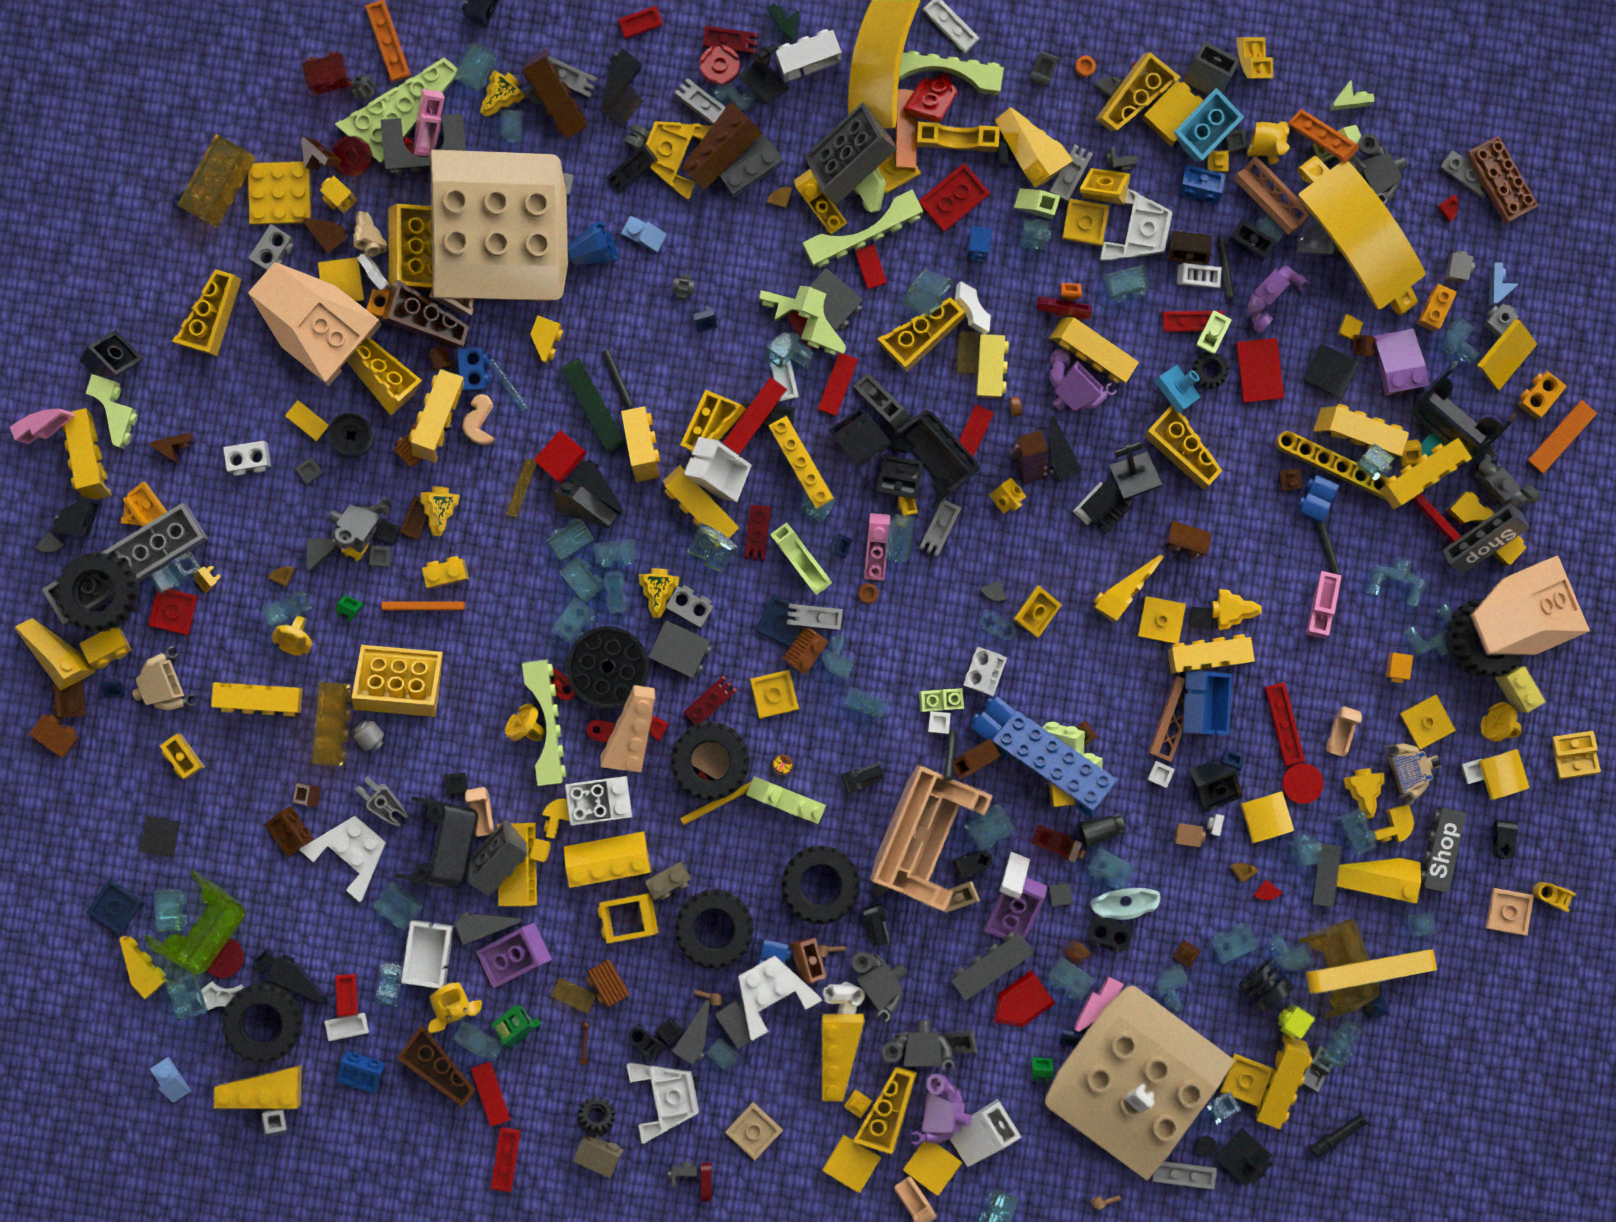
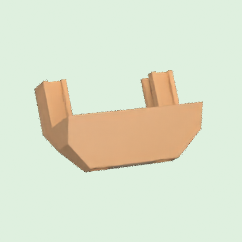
(919, 833)

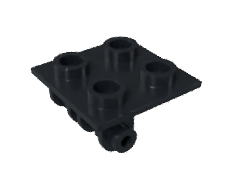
(1106, 506)

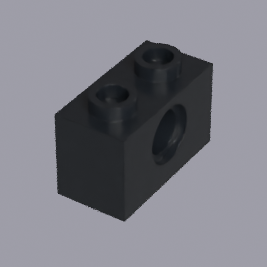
(1252, 240)

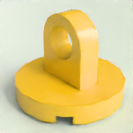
(292, 638)
(1500, 723)
(525, 724)

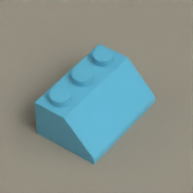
(1207, 125)

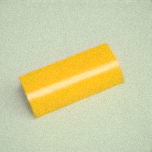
(521, 885)

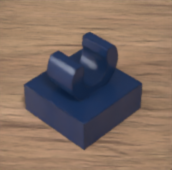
(705, 320)

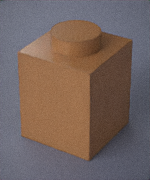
(1189, 835)

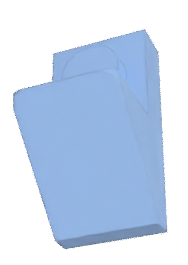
(644, 233)
(1497, 289)
(170, 1079)

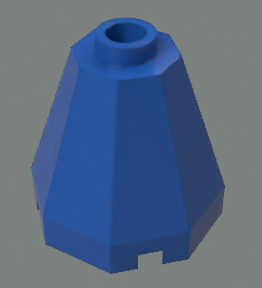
(593, 247)

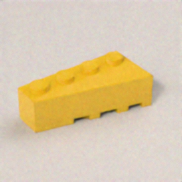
(436, 415)
(1361, 429)
(85, 456)
(1425, 473)
(257, 697)
(839, 1047)
(1284, 1082)

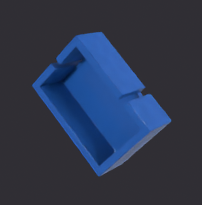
(1207, 703)

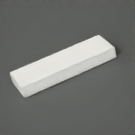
(951, 24)
(1014, 875)

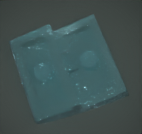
(926, 292)
(712, 547)

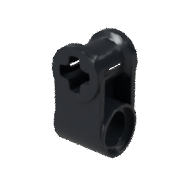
(1504, 836)
(968, 865)
(647, 1043)

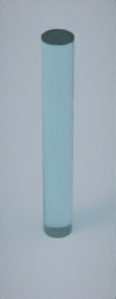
(508, 385)

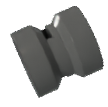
(636, 136)

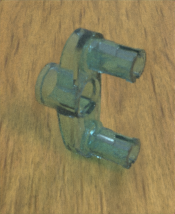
(729, 93)
(1401, 573)
(1437, 641)

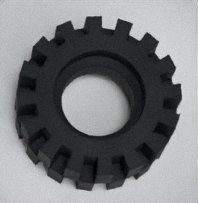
(1219, 361)
(596, 1127)

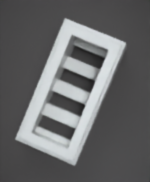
(1186, 275)

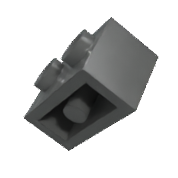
(734, 1022)

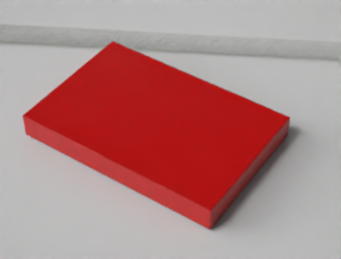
(954, 197)
(1259, 370)

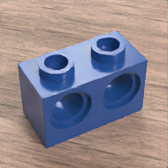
(979, 243)
(467, 370)

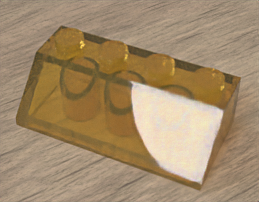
(216, 181)
(331, 724)

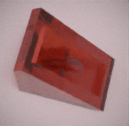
(1050, 839)

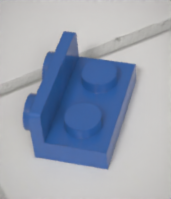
(1202, 185)
(360, 1072)

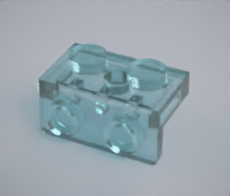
(397, 906)

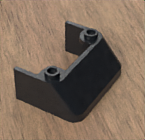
(1451, 422)
(938, 451)
(452, 845)

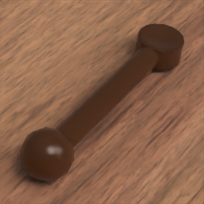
(583, 1060)

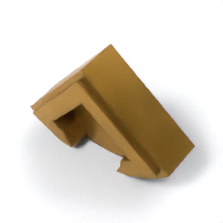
(780, 197)
(282, 575)
(1243, 871)

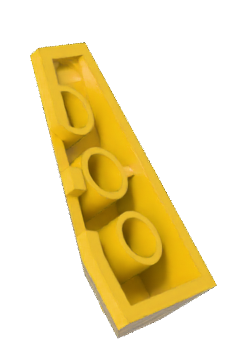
(1034, 150)
(1118, 597)
(57, 657)
(1388, 878)

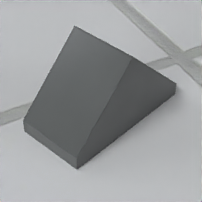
(319, 551)
(961, 1041)

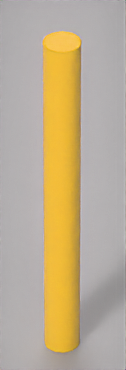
(714, 804)

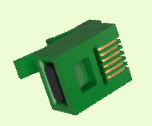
(514, 1026)

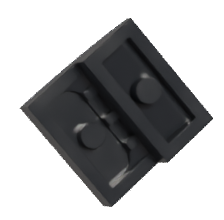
(1331, 371)
(900, 476)

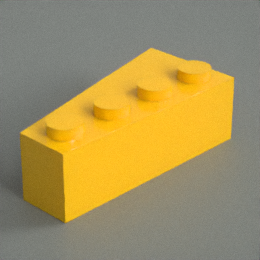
(1139, 88)
(210, 314)
(921, 334)
(1094, 349)
(384, 375)
(1183, 447)
(698, 502)
(1211, 654)
(264, 1091)
(887, 1115)

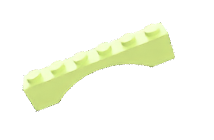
(982, 77)
(825, 247)
(538, 680)

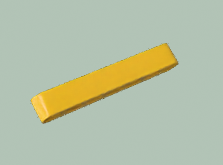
(1332, 461)
(1371, 971)

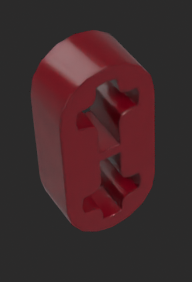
(706, 1181)

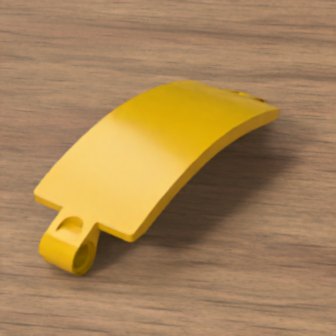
(878, 58)
(1363, 232)

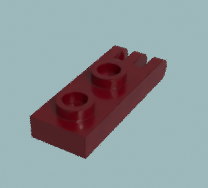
(734, 39)
(1063, 307)
(757, 531)
(709, 701)

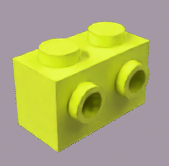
(1294, 1021)

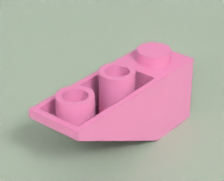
(877, 546)

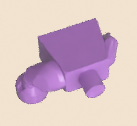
(1268, 292)
(1078, 386)
(943, 1111)

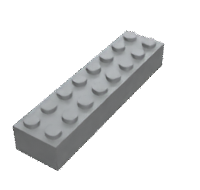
(144, 552)

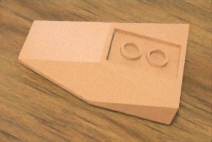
(312, 319)
(1530, 611)

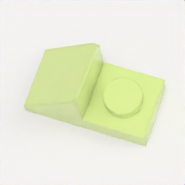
(1347, 100)
(784, 303)
(1213, 332)

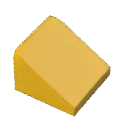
(1349, 327)
(1411, 452)
(540, 850)

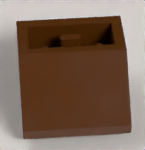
(1187, 539)

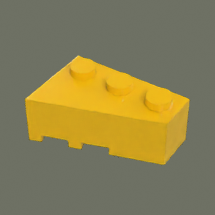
(711, 419)
(640, 443)

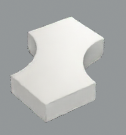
(373, 271)
(976, 315)
(218, 996)

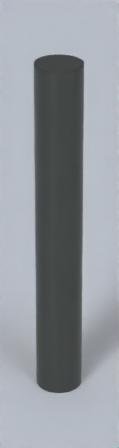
(1225, 267)
(617, 378)
(1329, 549)
(950, 755)

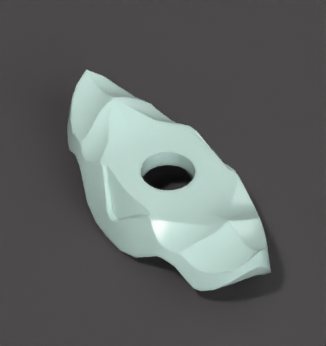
(1109, 904)

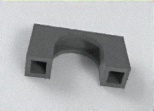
(397, 155)

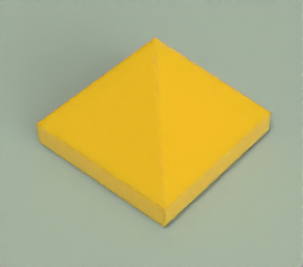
(907, 506)

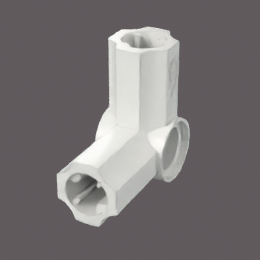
(846, 995)

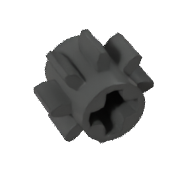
(362, 86)
(683, 286)

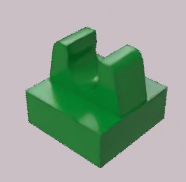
(348, 607)
(1042, 1068)

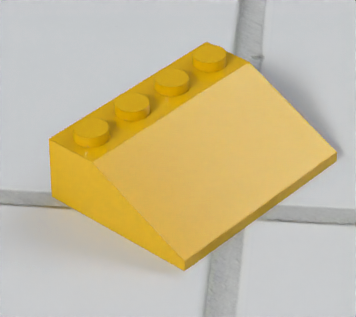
(410, 246)
(397, 680)

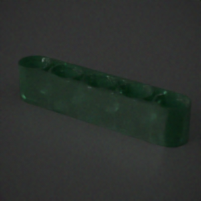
(593, 405)

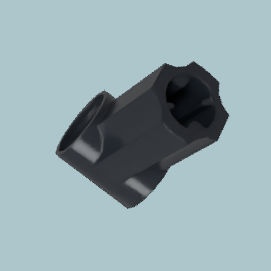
(858, 779)
(875, 919)

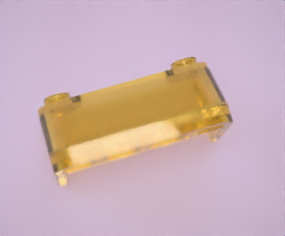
(1343, 946)

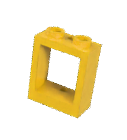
(647, 912)

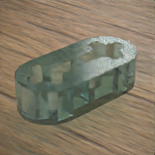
(1000, 622)

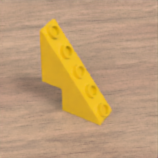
(801, 462)

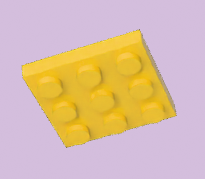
(279, 193)

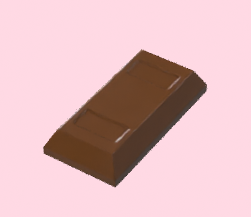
(414, 519)

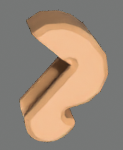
(475, 419)
(1343, 731)
(480, 801)
(915, 1201)

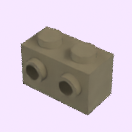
(667, 880)
(598, 1155)

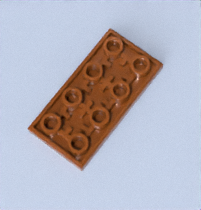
(1501, 179)

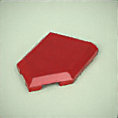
(931, 98)
(1022, 1001)

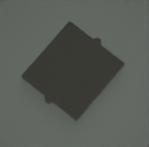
(621, 104)
(159, 836)

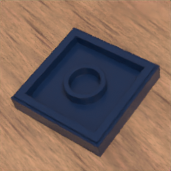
(774, 622)
(115, 907)

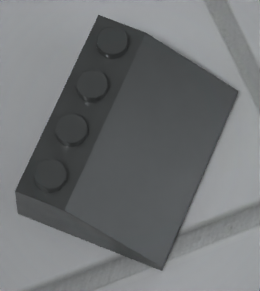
(850, 153)

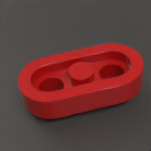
(560, 682)
(606, 730)

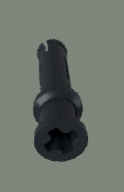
(1330, 1142)

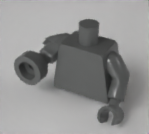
(1382, 170)
(1501, 485)
(357, 525)
(880, 982)
(922, 1048)

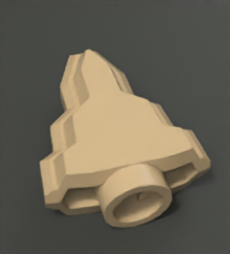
(367, 236)

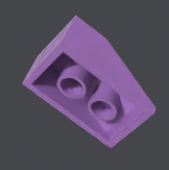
(1400, 362)
(1016, 914)
(513, 955)

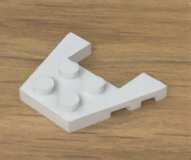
(1146, 230)
(355, 845)
(765, 986)
(673, 1097)

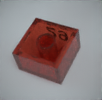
(327, 73)

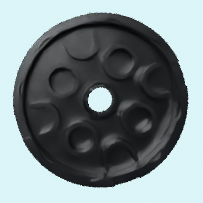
(586, 664)

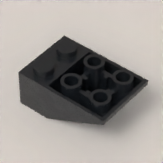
(859, 437)

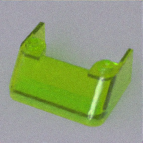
(208, 934)

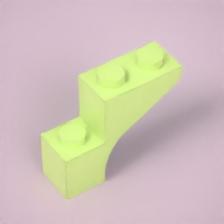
(817, 329)
(119, 417)
(801, 558)
(1073, 738)
(786, 800)

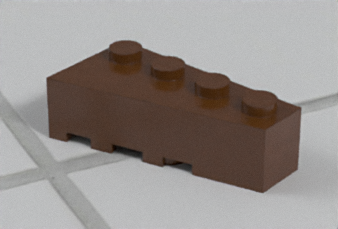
(554, 94)
(721, 146)
(417, 315)
(1031, 456)
(434, 1065)

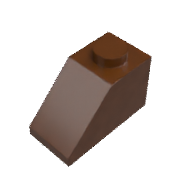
(326, 232)

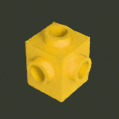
(1008, 496)

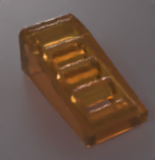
(1076, 951)

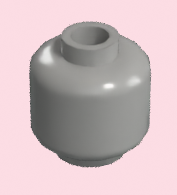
(368, 735)

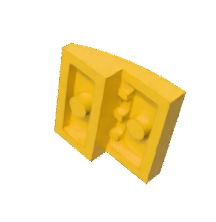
(1253, 57)
(345, 275)
(1576, 755)
(1504, 774)
(1267, 817)
(851, 1163)
(932, 1166)

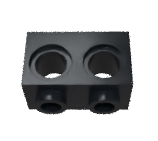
(1111, 928)

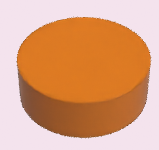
(1085, 66)

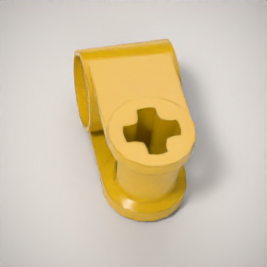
(1556, 897)

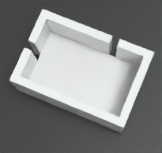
(809, 53)
(717, 469)
(427, 954)

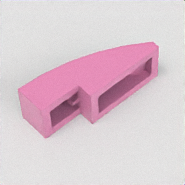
(428, 122)
(40, 424)
(1323, 605)
(1097, 1002)

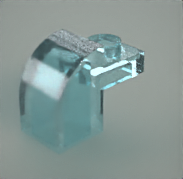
(1455, 337)
(788, 347)
(176, 573)
(286, 609)
(835, 663)
(1289, 959)
(1168, 981)
(389, 985)
(478, 1041)
(1341, 1042)

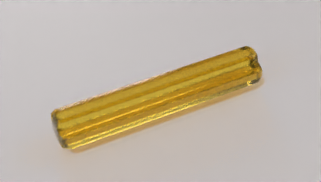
(521, 487)

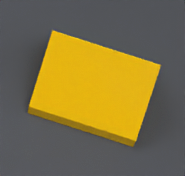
(1105, 186)
(1037, 611)

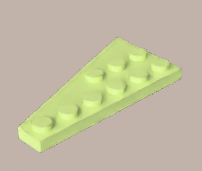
(397, 103)

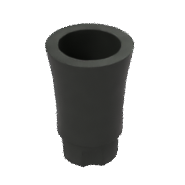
(1100, 829)

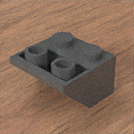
(1211, 69)

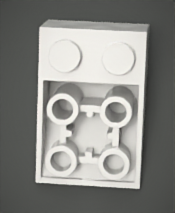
(598, 800)
(987, 1134)

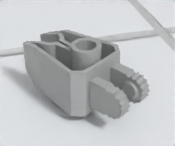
(382, 801)

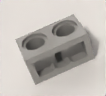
(266, 246)
(687, 610)

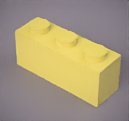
(991, 366)

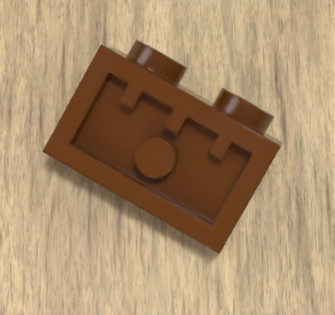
(69, 701)
(289, 831)

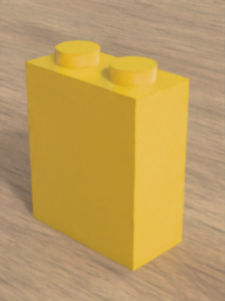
(1171, 111)

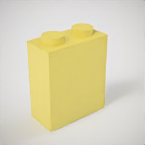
(1520, 689)

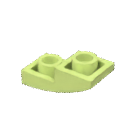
(941, 700)

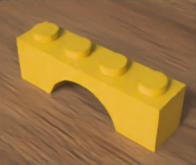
(944, 137)
(1467, 509)

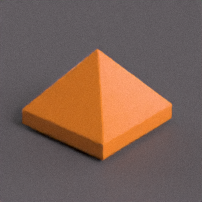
(1071, 291)

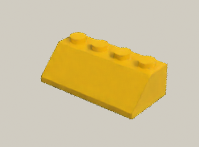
(607, 859)

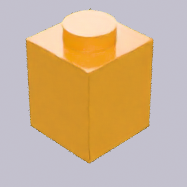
(1399, 667)

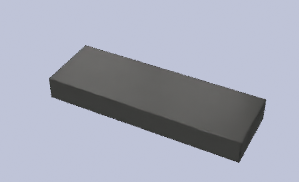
(1327, 875)

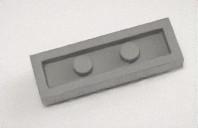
(1185, 1175)

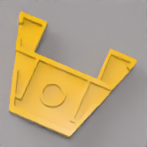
(669, 144)

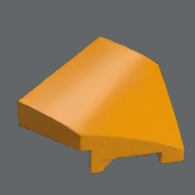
(141, 506)

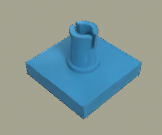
(1179, 387)

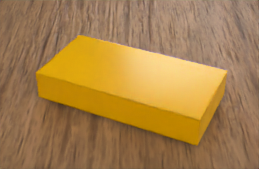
(307, 420)

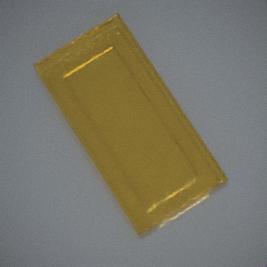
(968, 352)
(573, 995)

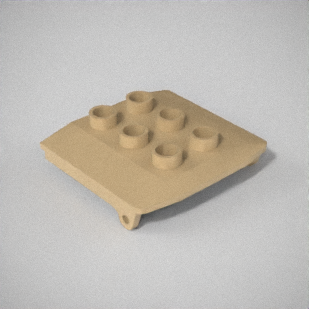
(498, 225)
(1128, 1047)

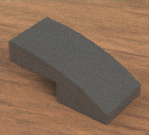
(1317, 1071)

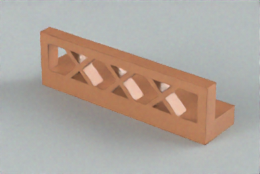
(1269, 199)
(1165, 720)

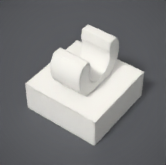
(1139, 1099)

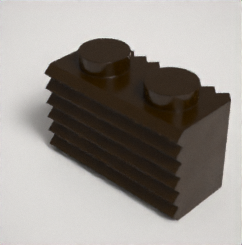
(1190, 247)

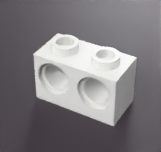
(247, 452)
(988, 672)

